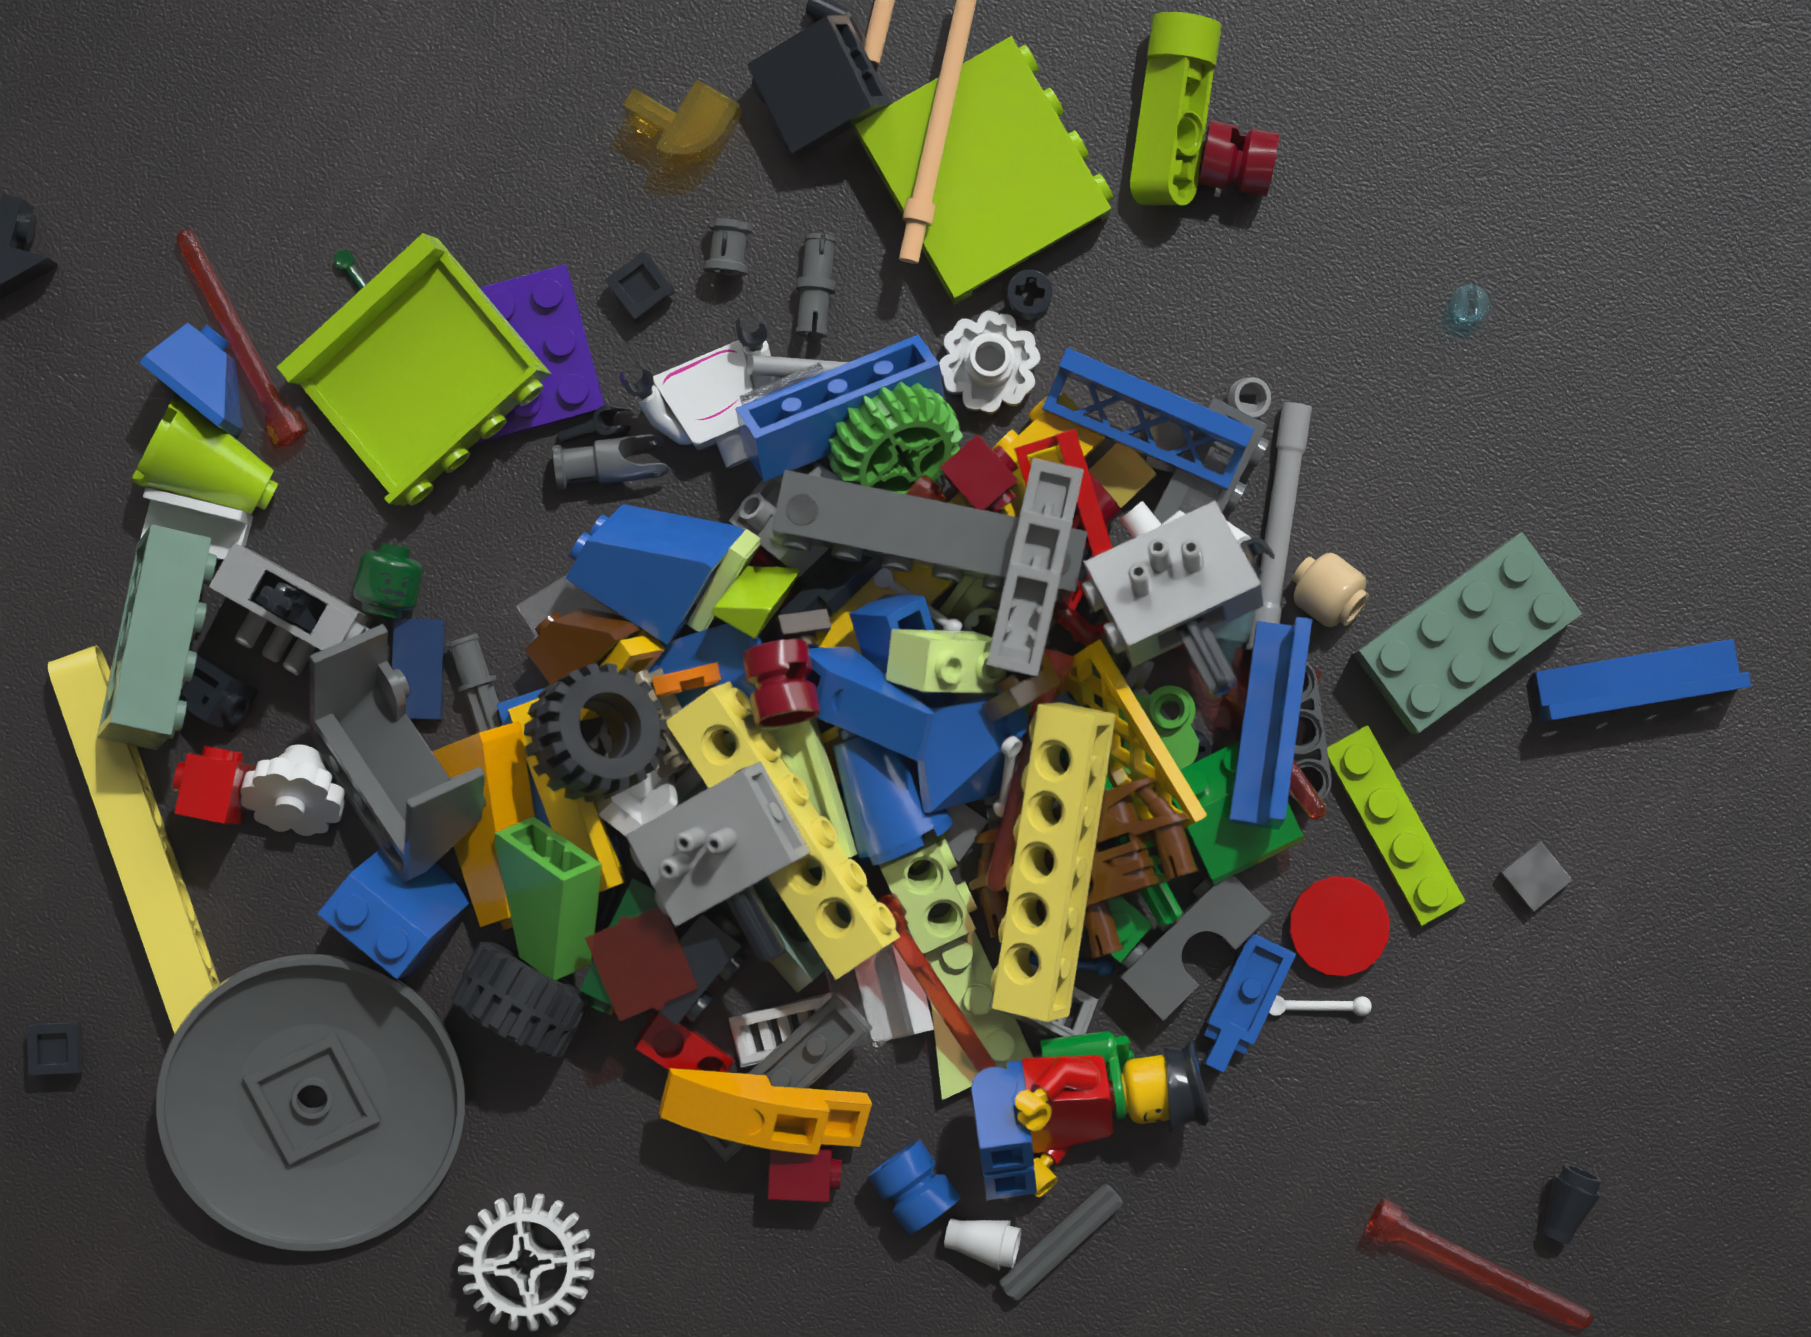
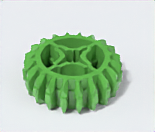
(895, 439)

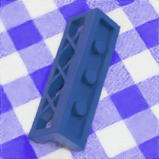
(1155, 401)
(1638, 680)
(1270, 724)

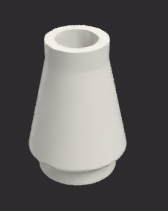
(985, 1241)

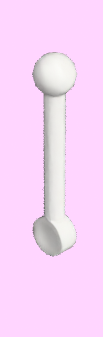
(885, 579)
(1010, 748)
(1360, 1006)

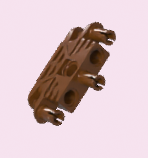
(1114, 870)

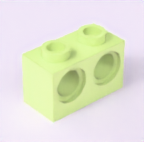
(942, 661)
(925, 890)

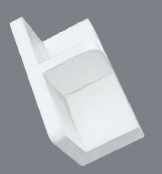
(639, 803)

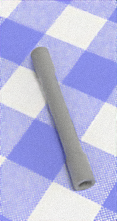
(1290, 448)

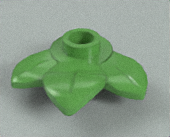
(1175, 734)

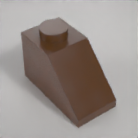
(577, 640)

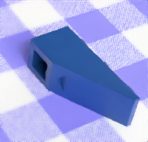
(862, 701)

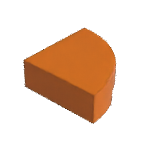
(686, 679)

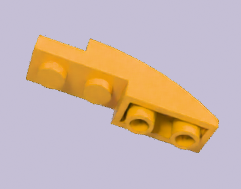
(763, 1115)

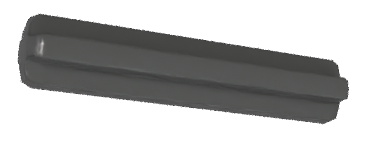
(1060, 1242)

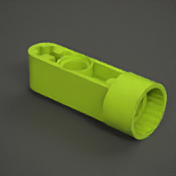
(1174, 108)

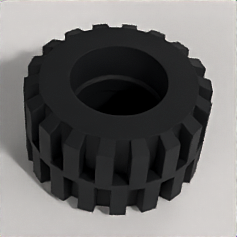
(626, 711)
(519, 1000)

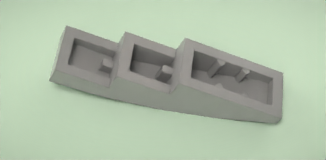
(1035, 567)

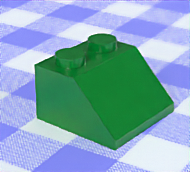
(1222, 845)

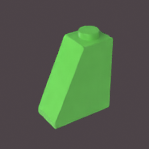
(549, 896)

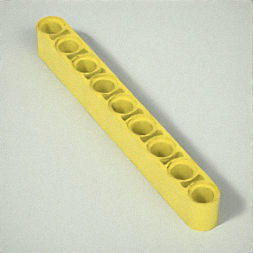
(135, 838)

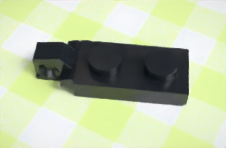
(831, 583)

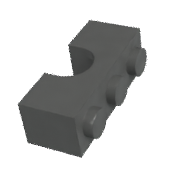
(1158, 969)

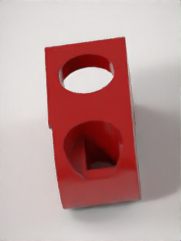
(680, 1046)

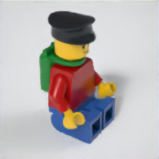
(1070, 1099)

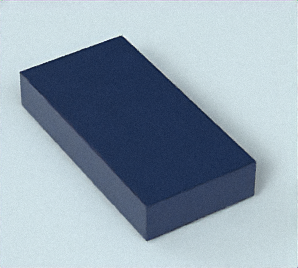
(421, 658)

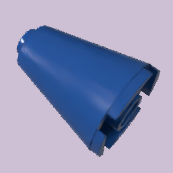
(883, 800)

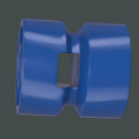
(913, 1187)

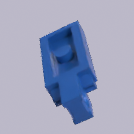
(1246, 999)

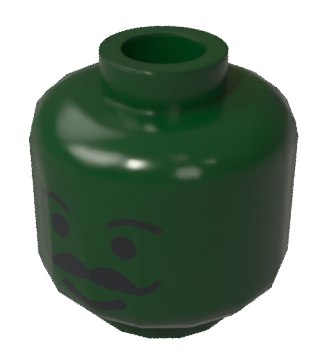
(388, 581)

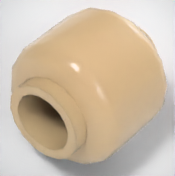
(1330, 589)

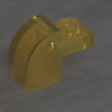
(692, 132)

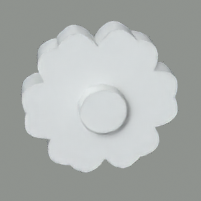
(989, 362)
(293, 792)

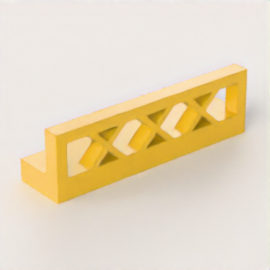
(576, 819)

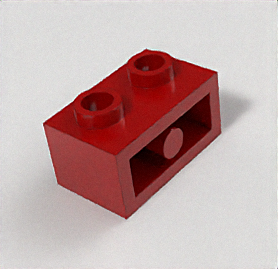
(211, 785)

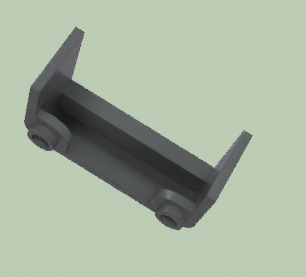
(383, 759)

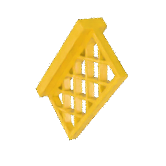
(1138, 732)

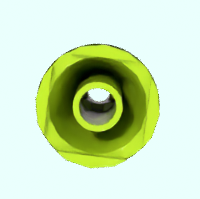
(203, 462)

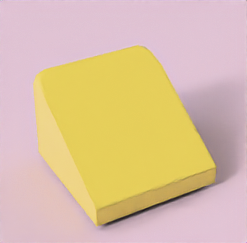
(1122, 473)

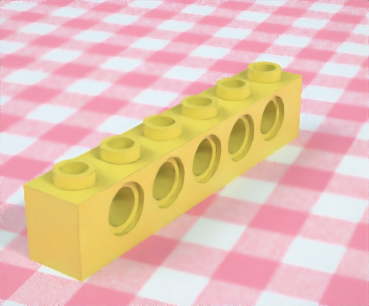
(1072, 841)
(811, 901)

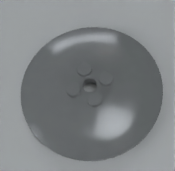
(295, 1170)

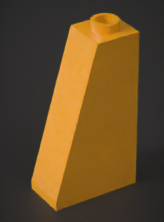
(508, 802)

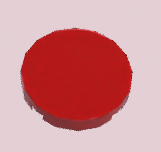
(1339, 926)

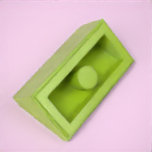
(755, 597)

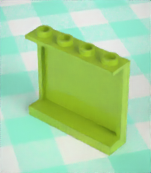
(1006, 170)
(416, 370)

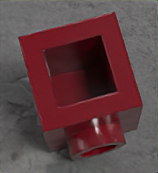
(982, 475)
(803, 1175)

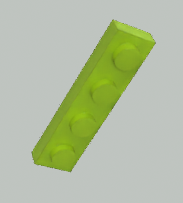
(1394, 826)

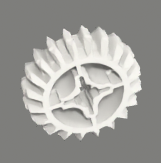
(528, 1287)

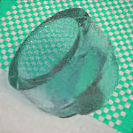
(1459, 305)

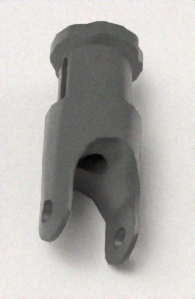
(607, 461)

